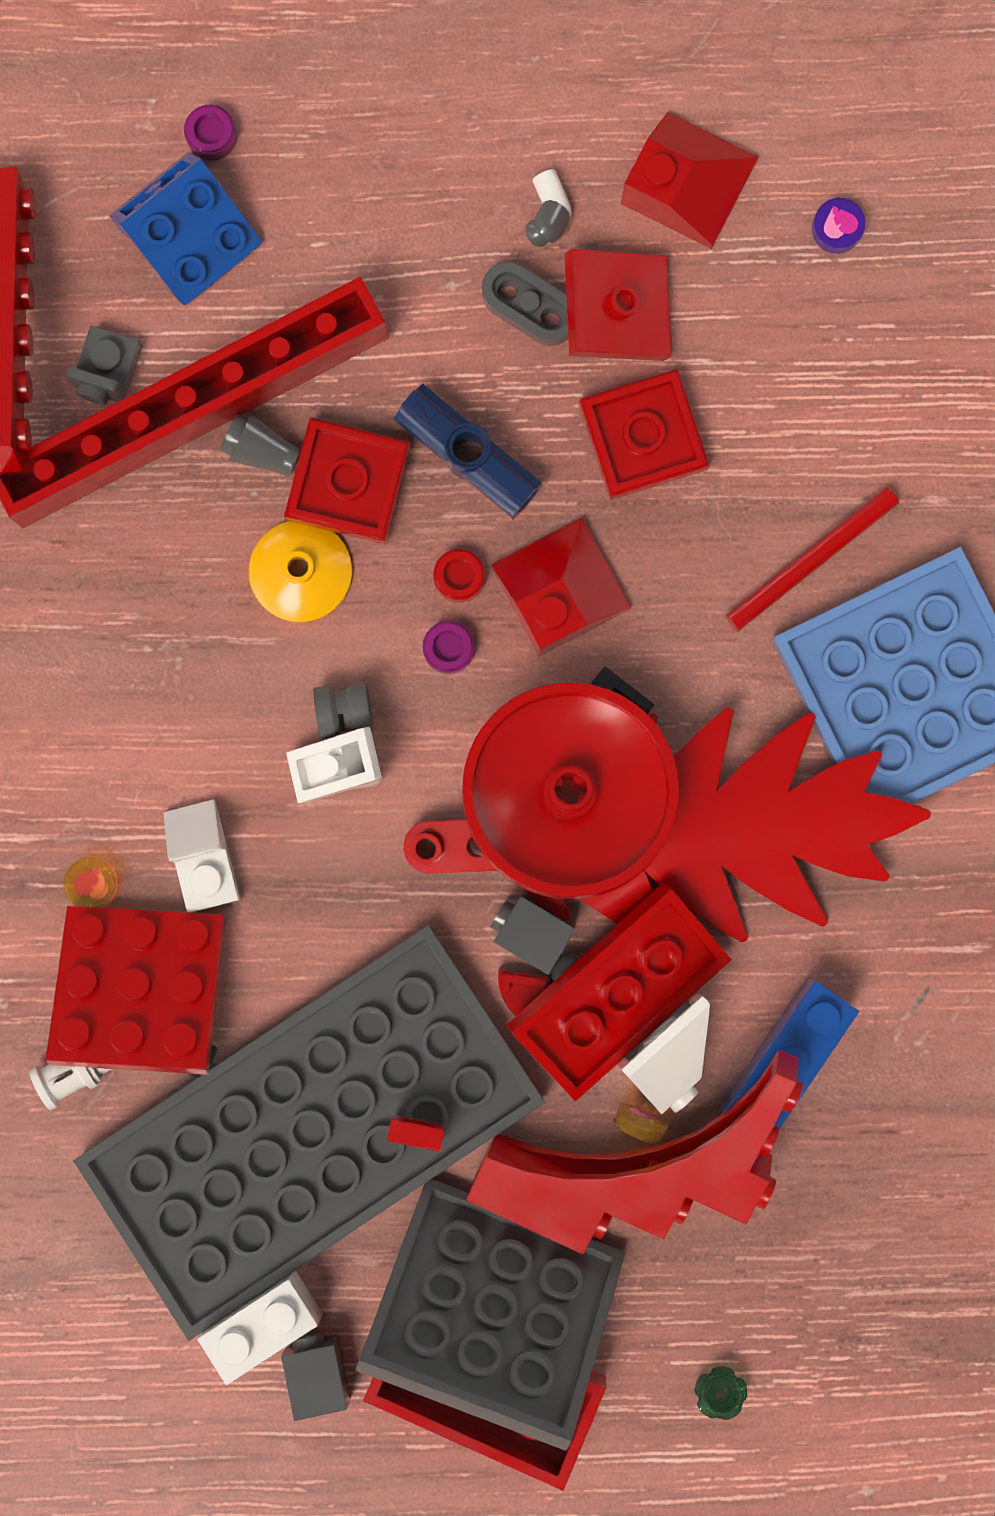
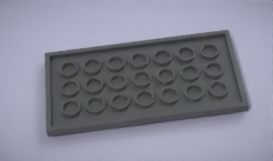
(292, 1132)

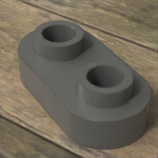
(532, 302)

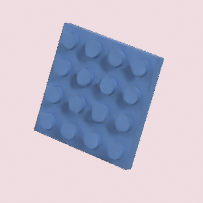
(904, 677)

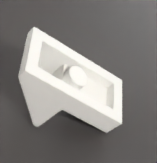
(334, 765)
(200, 856)

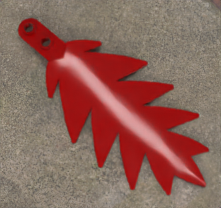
(744, 826)

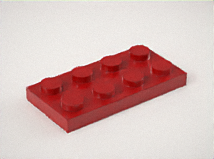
(619, 992)

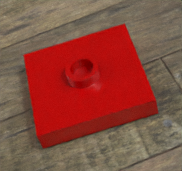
(617, 305)
(643, 434)
(347, 480)

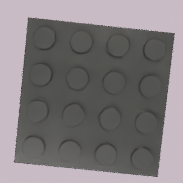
(492, 1317)

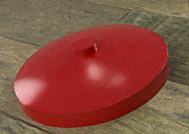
(570, 790)

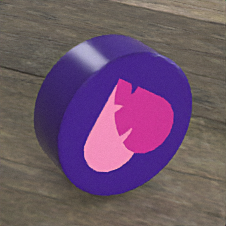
(838, 225)

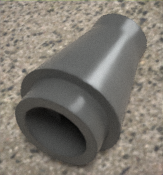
(258, 446)

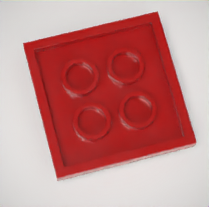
(136, 990)

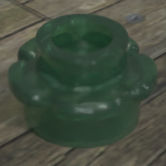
(724, 1407)

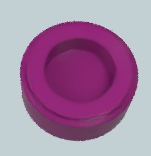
(210, 132)
(448, 647)

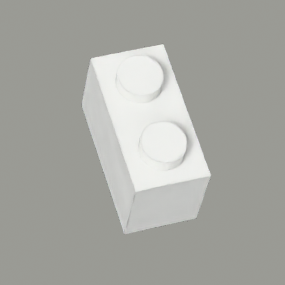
(260, 1327)

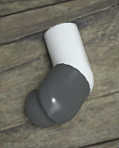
(553, 213)

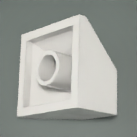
(671, 1057)

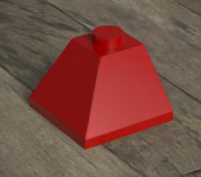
(687, 179)
(560, 587)

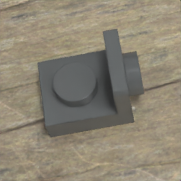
(105, 366)

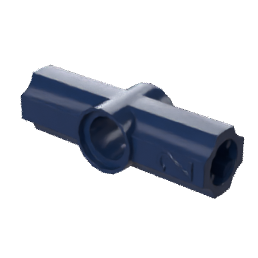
(444, 429)

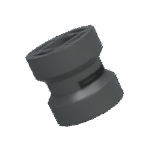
(342, 708)

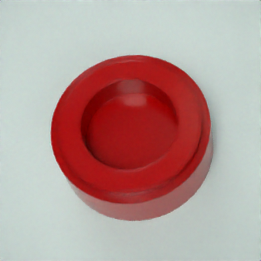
(459, 575)

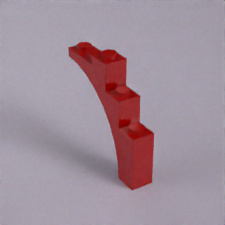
(577, 1194)

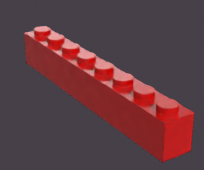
(192, 402)

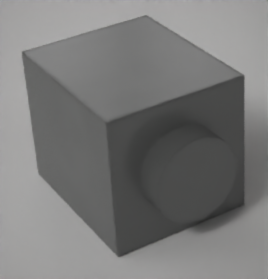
(531, 933)
(315, 1376)

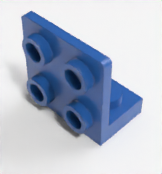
(187, 228)

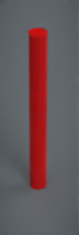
(812, 559)

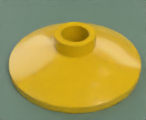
(306, 596)

